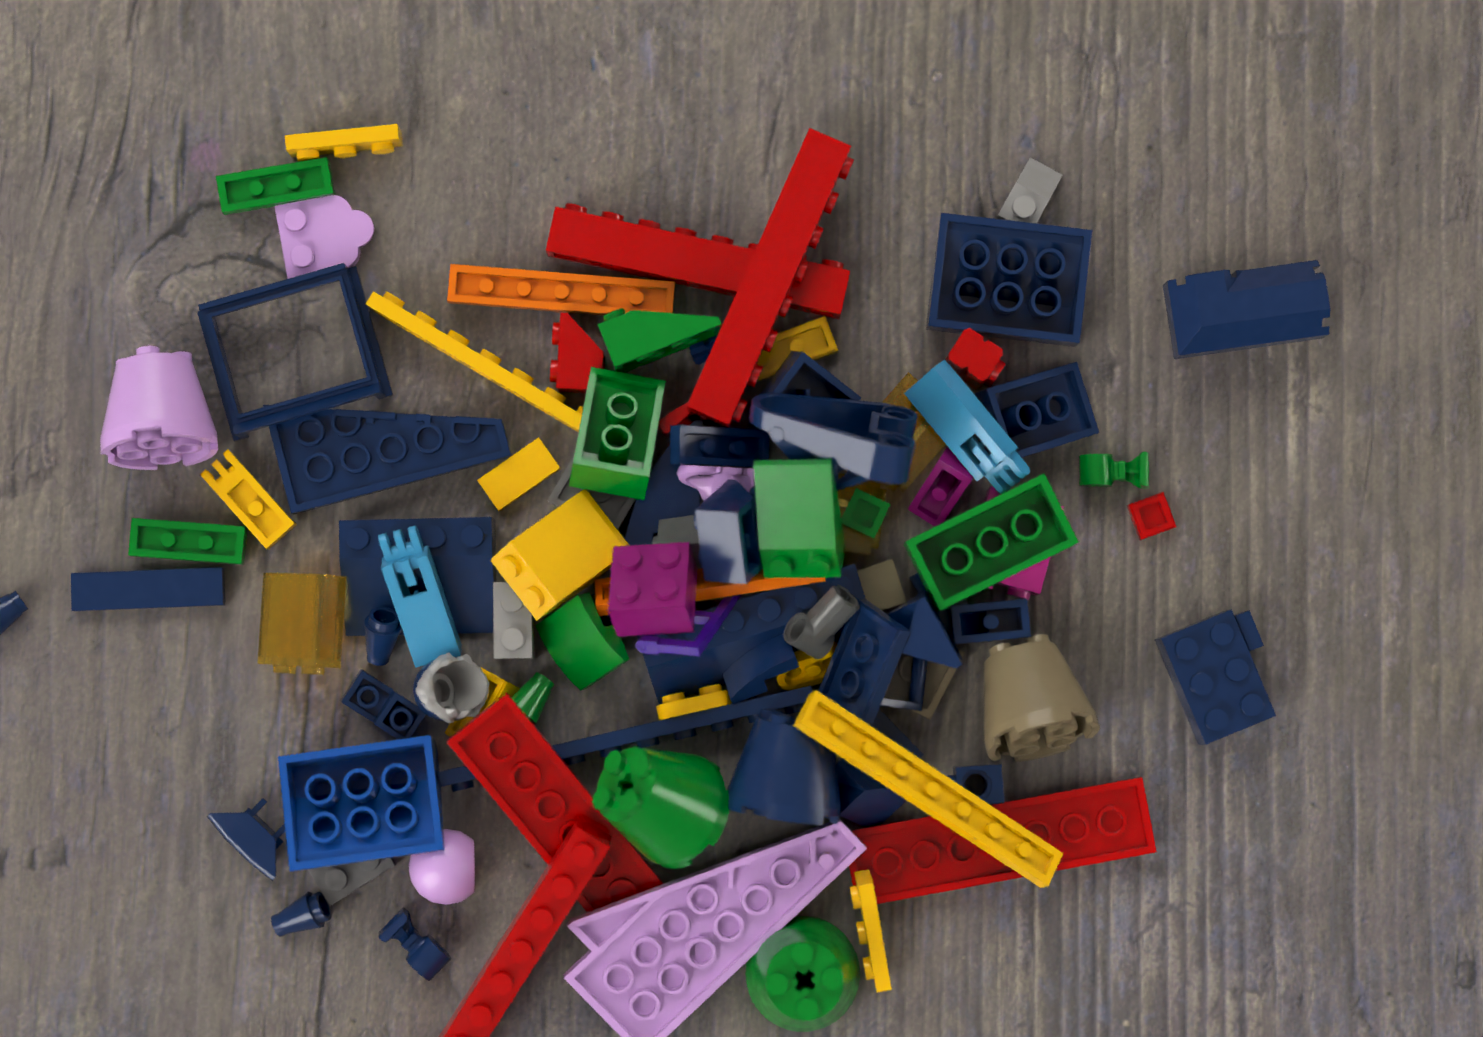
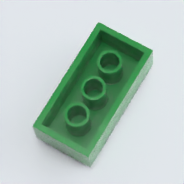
(990, 542)

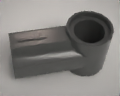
(816, 630)

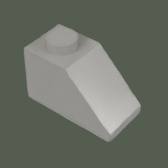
(1030, 193)

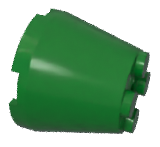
(663, 802)
(804, 946)

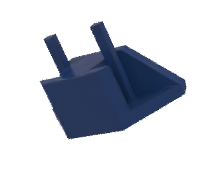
(250, 837)

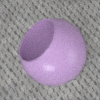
(445, 874)

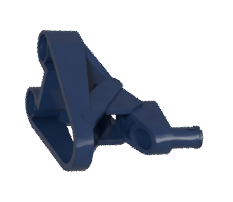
(858, 436)

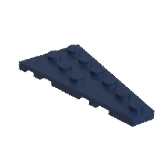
(361, 452)

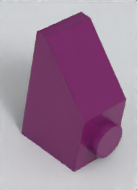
(941, 489)

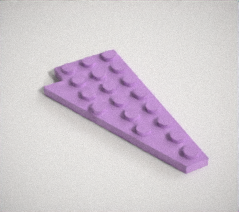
(680, 941)

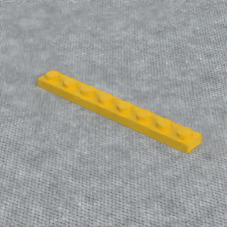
(485, 363)
(928, 789)

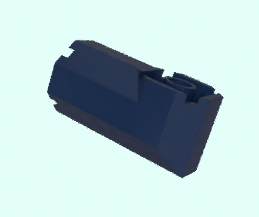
(1246, 309)

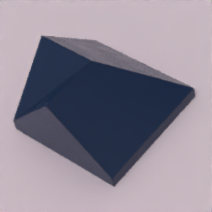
(928, 634)
(863, 797)

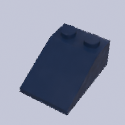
(1042, 409)

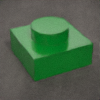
(865, 513)

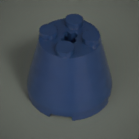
(785, 774)

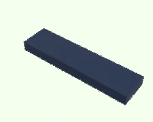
(148, 589)

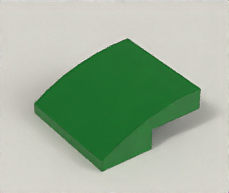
(581, 642)

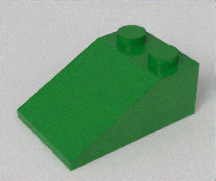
(648, 336)
(617, 433)
(798, 519)

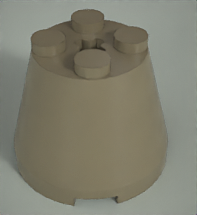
(1033, 702)

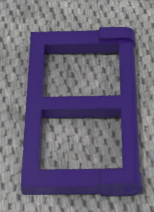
(712, 620)

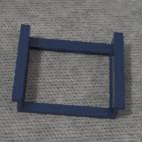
(374, 384)

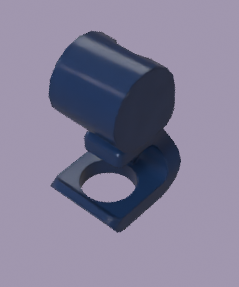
(424, 953)

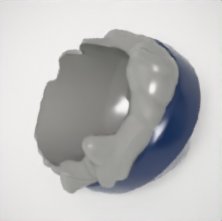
(451, 688)

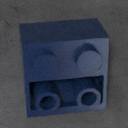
(728, 535)

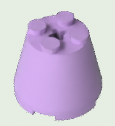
(157, 412)

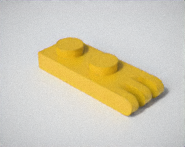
(249, 501)

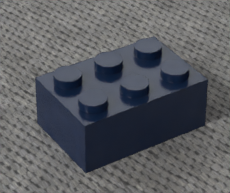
(1215, 677)

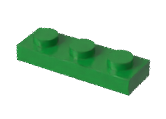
(274, 185)
(187, 541)

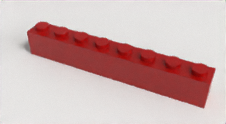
(681, 257)
(769, 278)
(530, 932)

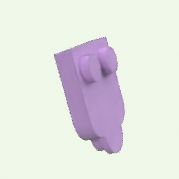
(321, 234)

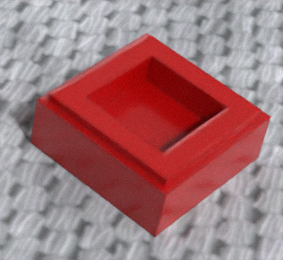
(1151, 516)

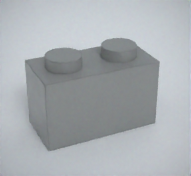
(512, 625)

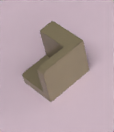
(882, 585)

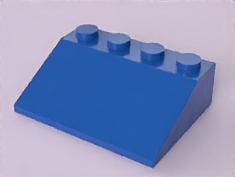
(362, 803)

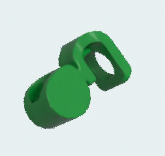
(1102, 470)

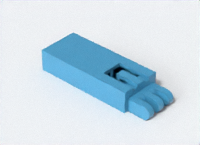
(959, 415)
(423, 615)

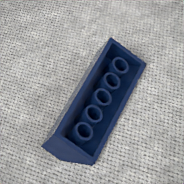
(745, 627)

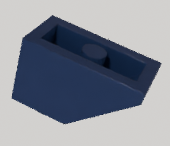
(990, 621)

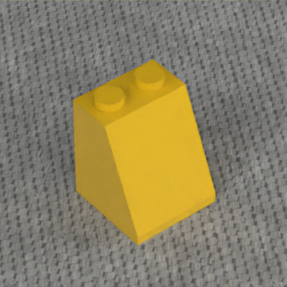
(559, 554)

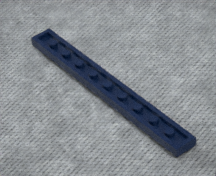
(648, 734)

